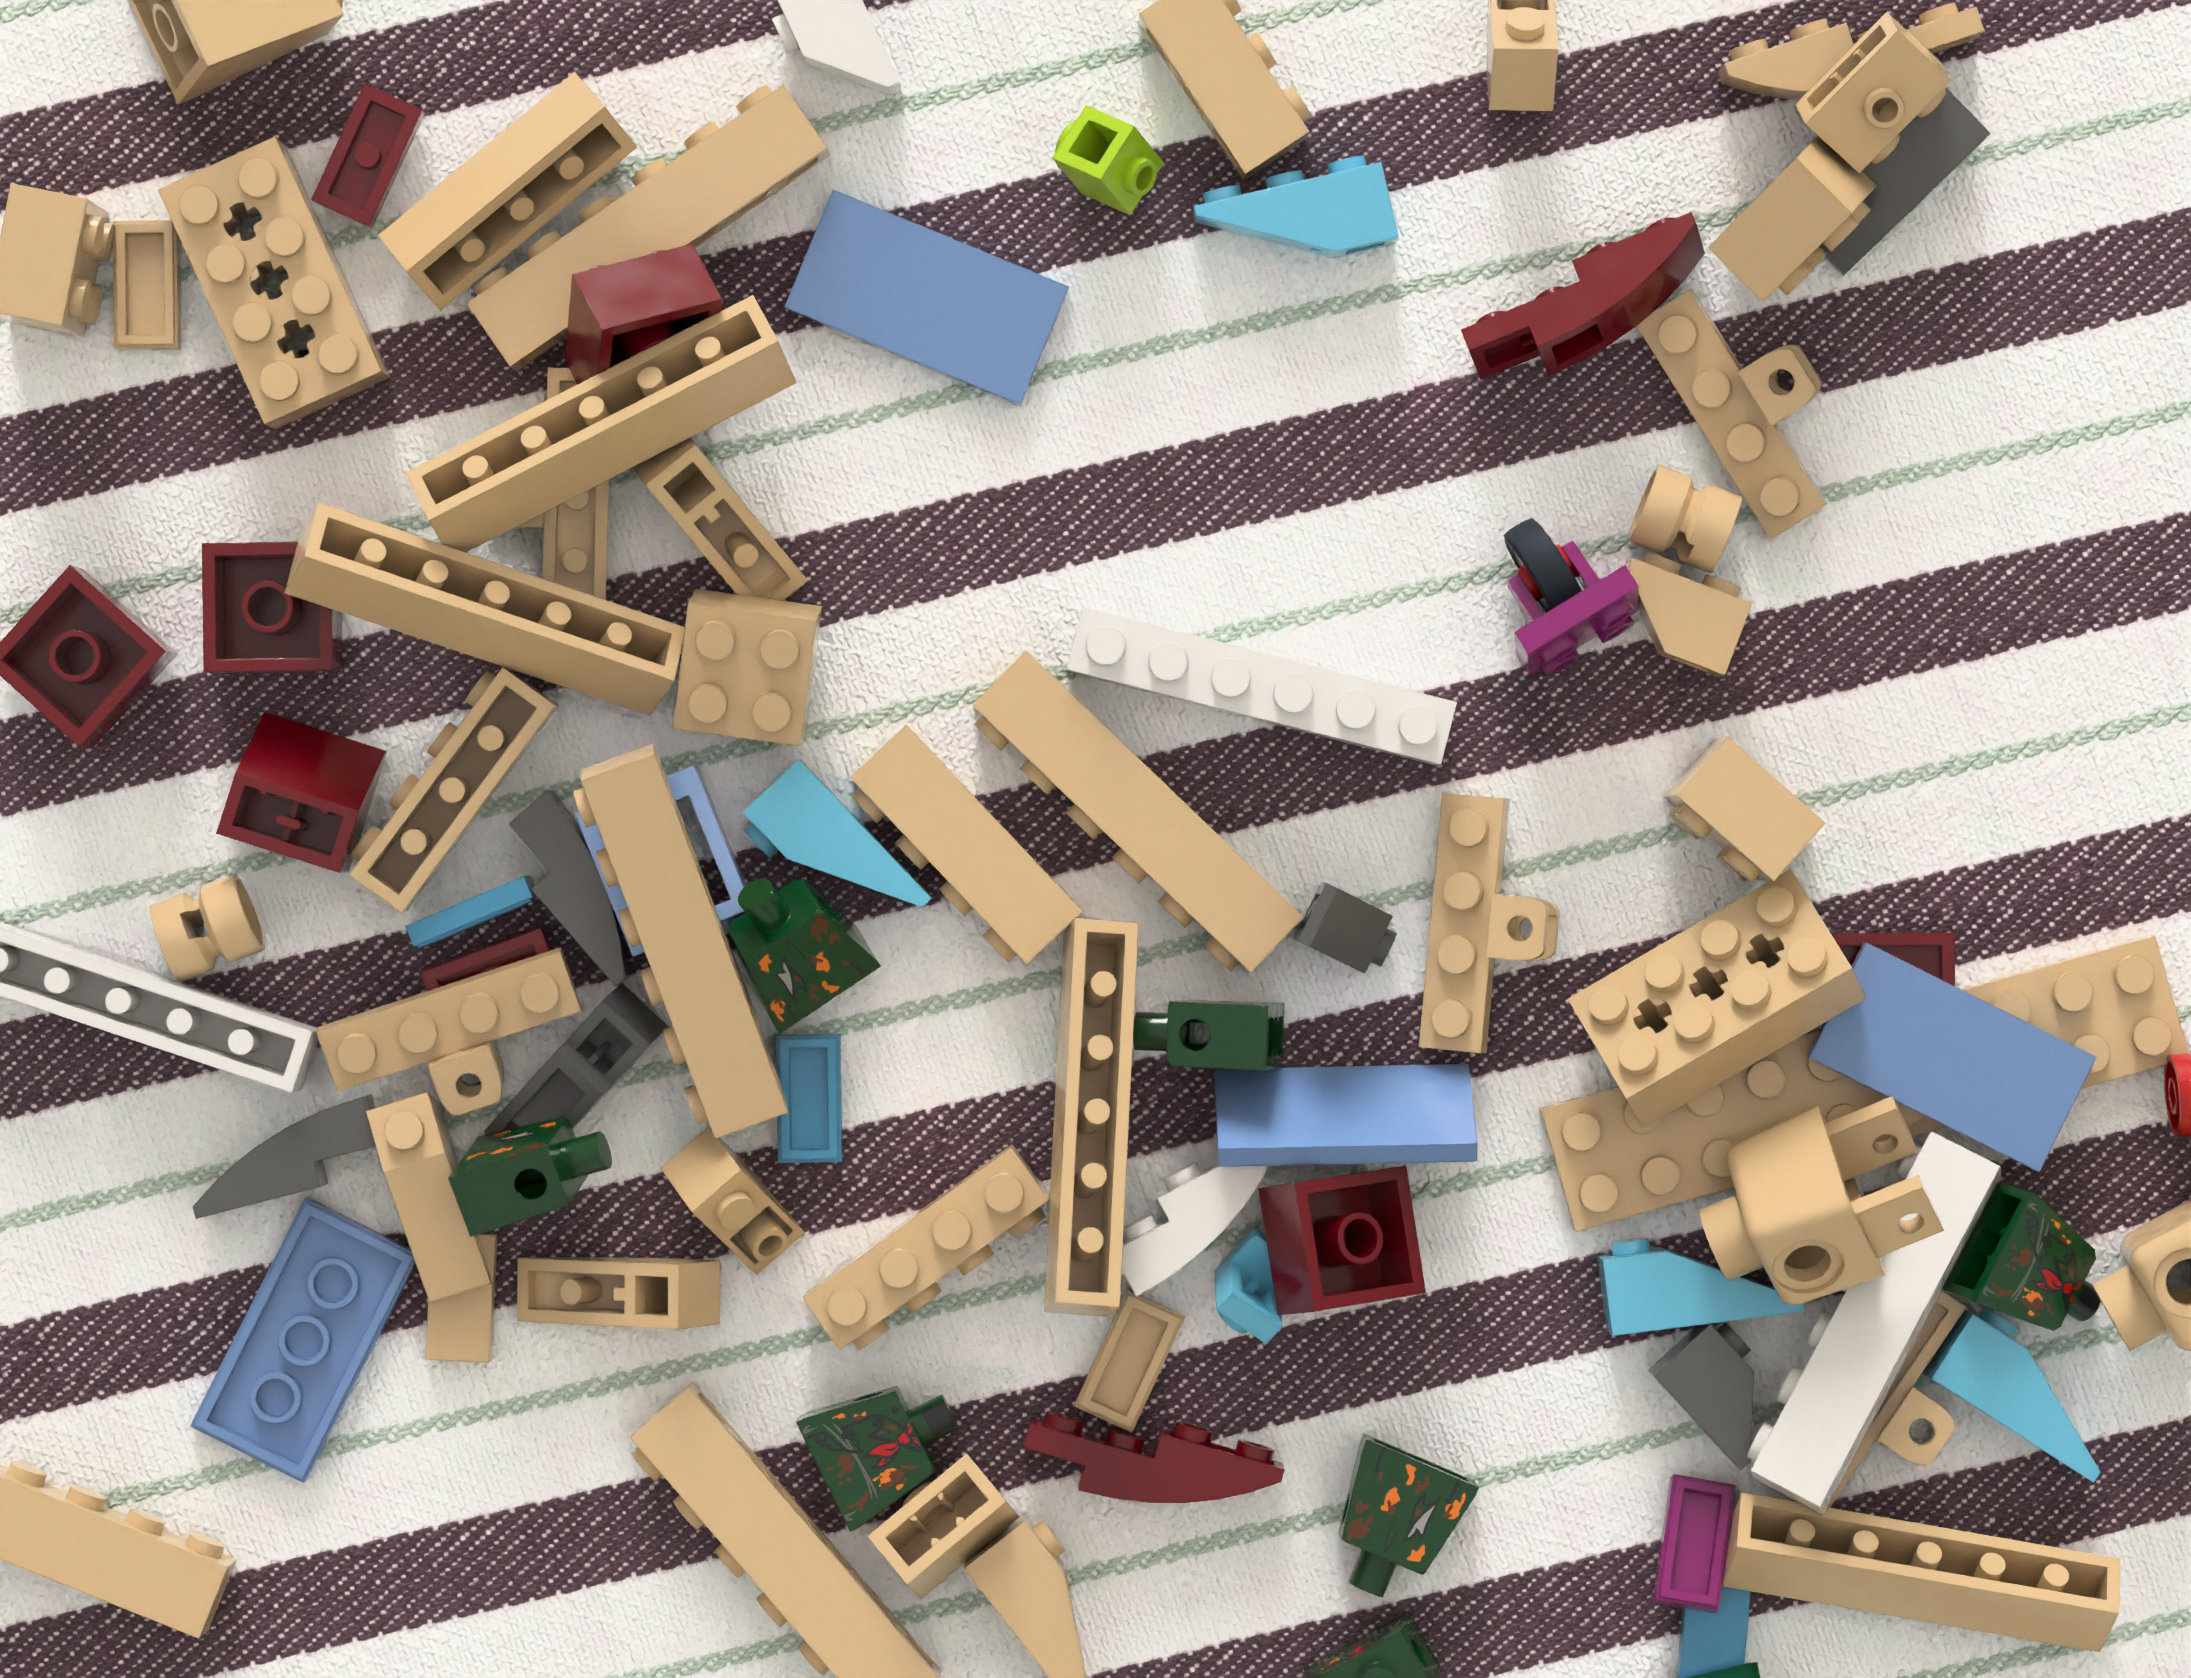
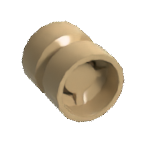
(1684, 518)
(228, 920)

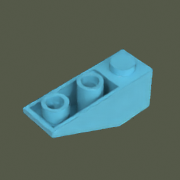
(1319, 215)

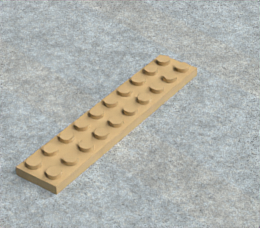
(1613, 1168)

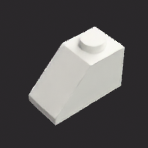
(838, 40)

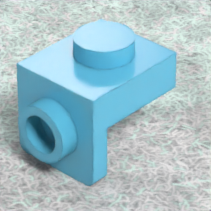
(1246, 1289)

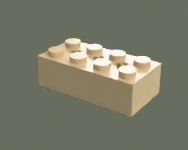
(233, 269)
(1711, 1037)

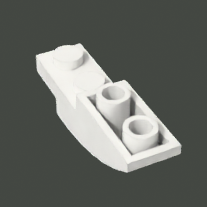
(1196, 1211)

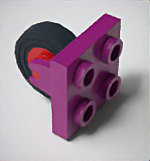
(1572, 615)

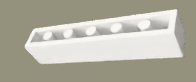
(1261, 686)
(155, 1010)
(1870, 1336)

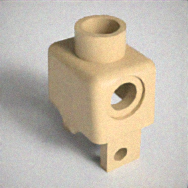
(1803, 1209)
(2138, 1293)

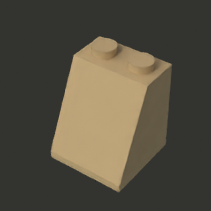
(219, 40)

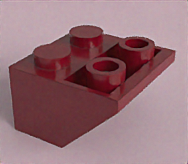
(302, 793)

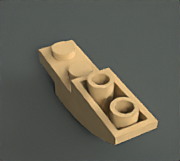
(1798, 65)

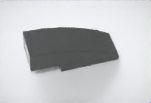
(1920, 162)
(573, 886)
(585, 1064)
(291, 1158)

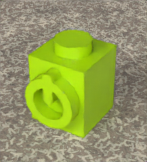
(1107, 159)

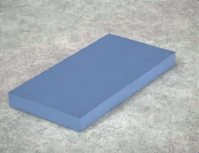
(926, 297)
(1954, 1058)
(1345, 1115)
(305, 1340)

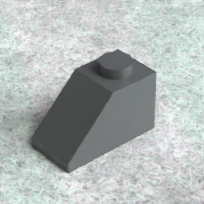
(1346, 929)
(1713, 1386)

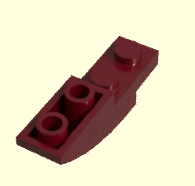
(1614, 294)
(1179, 1470)

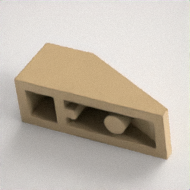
(719, 523)
(416, 1165)
(619, 1291)
(1032, 1594)

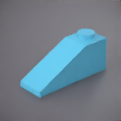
(819, 831)
(1666, 1290)
(2004, 1382)

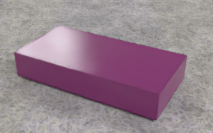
(1694, 1543)

